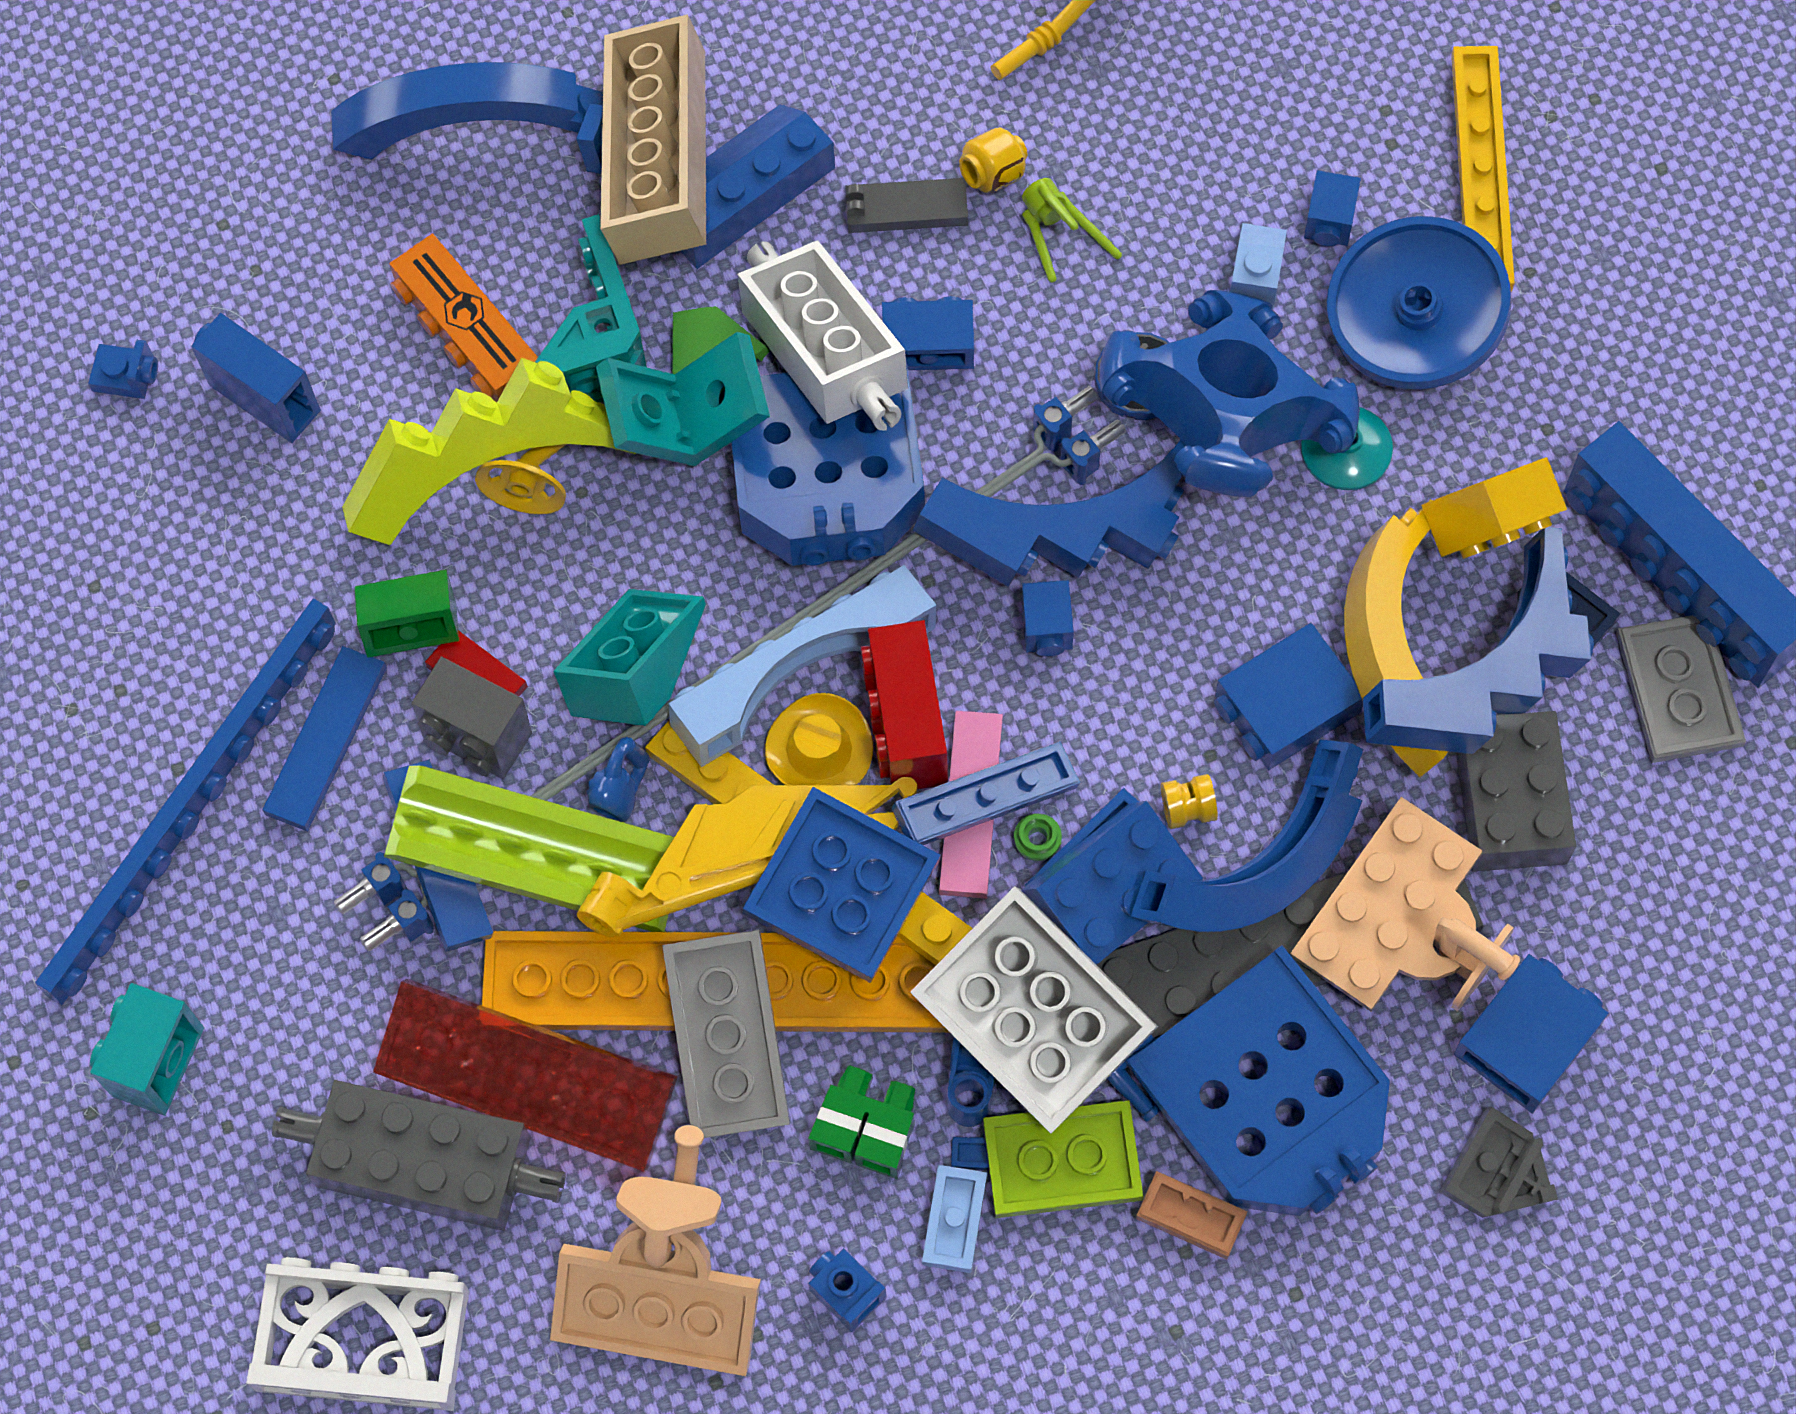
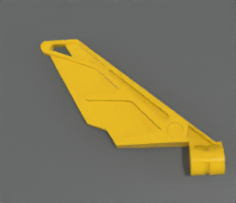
(721, 852)

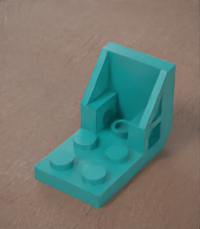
(576, 344)

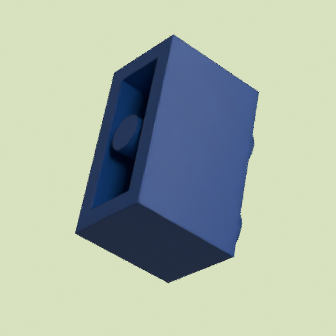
(933, 332)

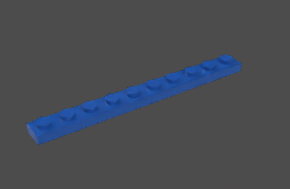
(181, 811)

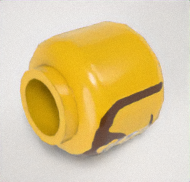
(993, 160)

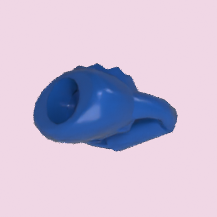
(614, 789)

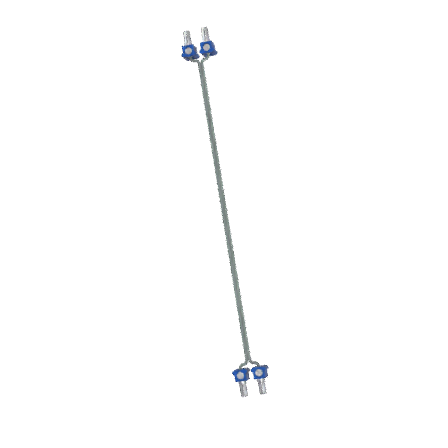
(1050, 425)

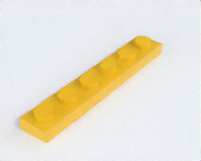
(1482, 147)

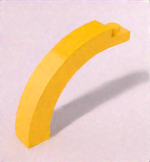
(1374, 617)

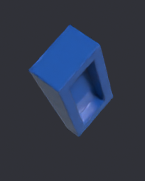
(969, 1153)

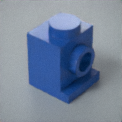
(854, 1304)

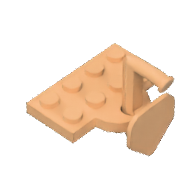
(1396, 908)
(654, 1298)

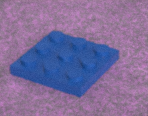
(841, 884)

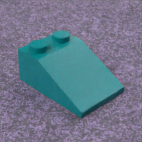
(631, 657)

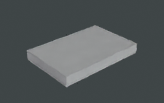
(1679, 690)

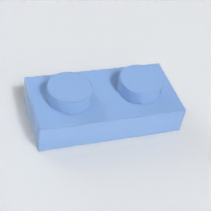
(954, 1219)

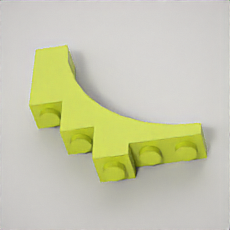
(473, 429)

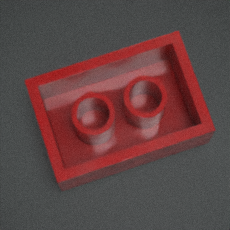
(904, 704)

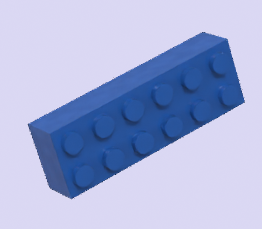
(1685, 553)

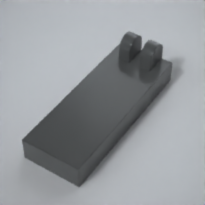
(906, 205)

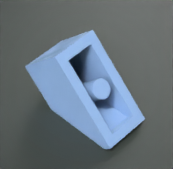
(1258, 262)

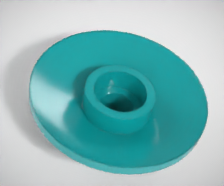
(1357, 466)

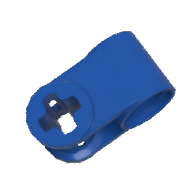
(968, 1075)

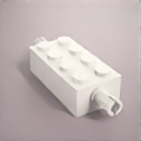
(823, 333)

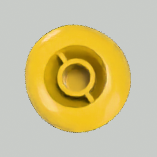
(819, 742)

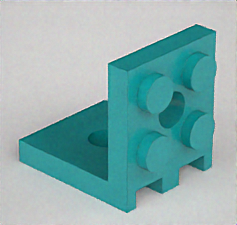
(680, 412)

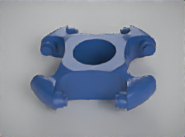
(1233, 356)

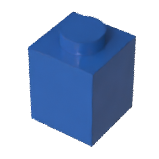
(1332, 208)
(1047, 617)

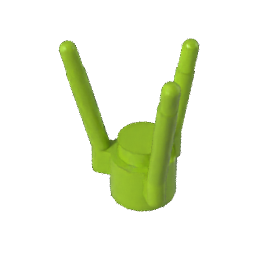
(1049, 206)

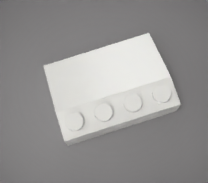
(1033, 1009)

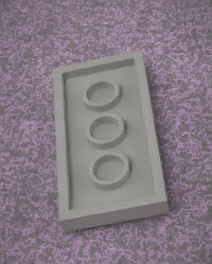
(726, 1034)

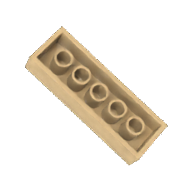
(654, 140)

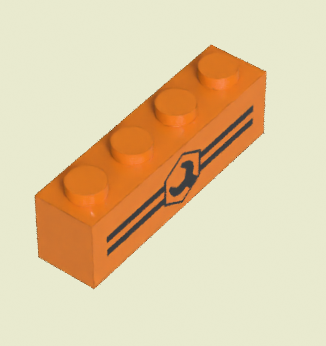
(459, 314)

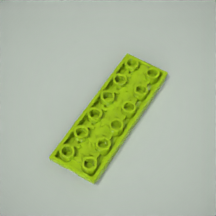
(517, 840)

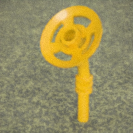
(1041, 39)
(523, 480)

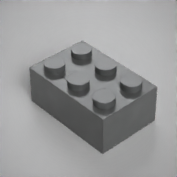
(1518, 795)

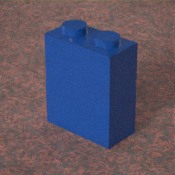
(255, 377)
(1288, 697)
(1531, 1032)

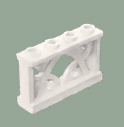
(409, 1383)

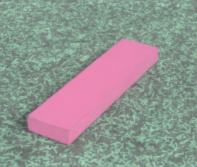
(968, 852)

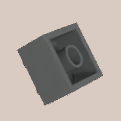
(471, 719)

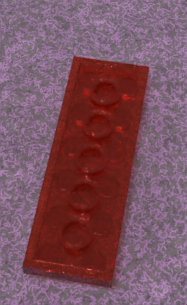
(525, 1074)

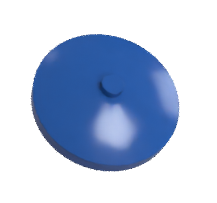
(1419, 302)

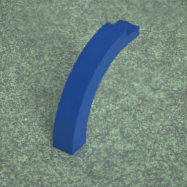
(454, 95)
(1280, 871)

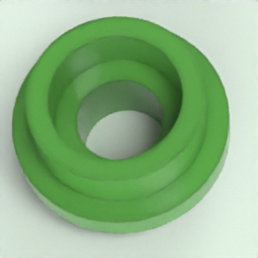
(1037, 823)

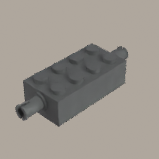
(418, 1155)

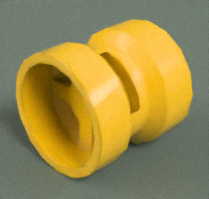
(1189, 801)

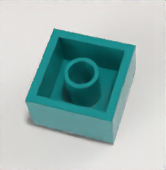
(146, 1048)

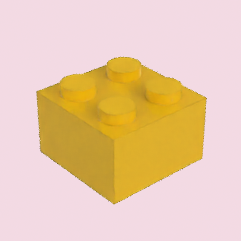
(1495, 510)

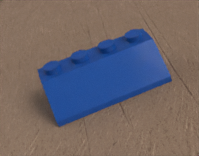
(760, 175)

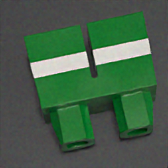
(886, 1129)

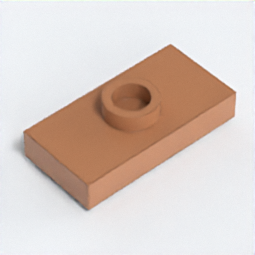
(1191, 1215)

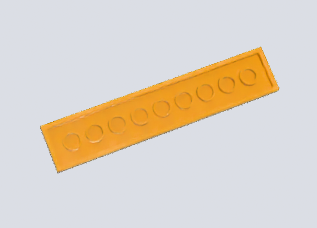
(623, 984)

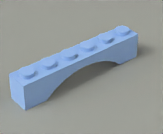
(717, 712)

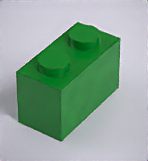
(406, 613)

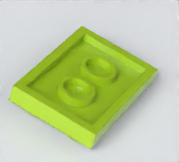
(1077, 1166)

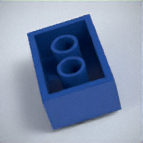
(1098, 881)

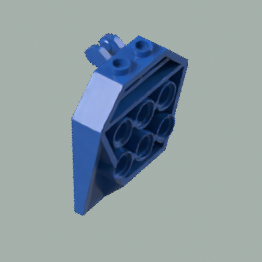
(830, 492)
(1300, 1163)

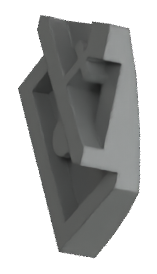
(1499, 1168)

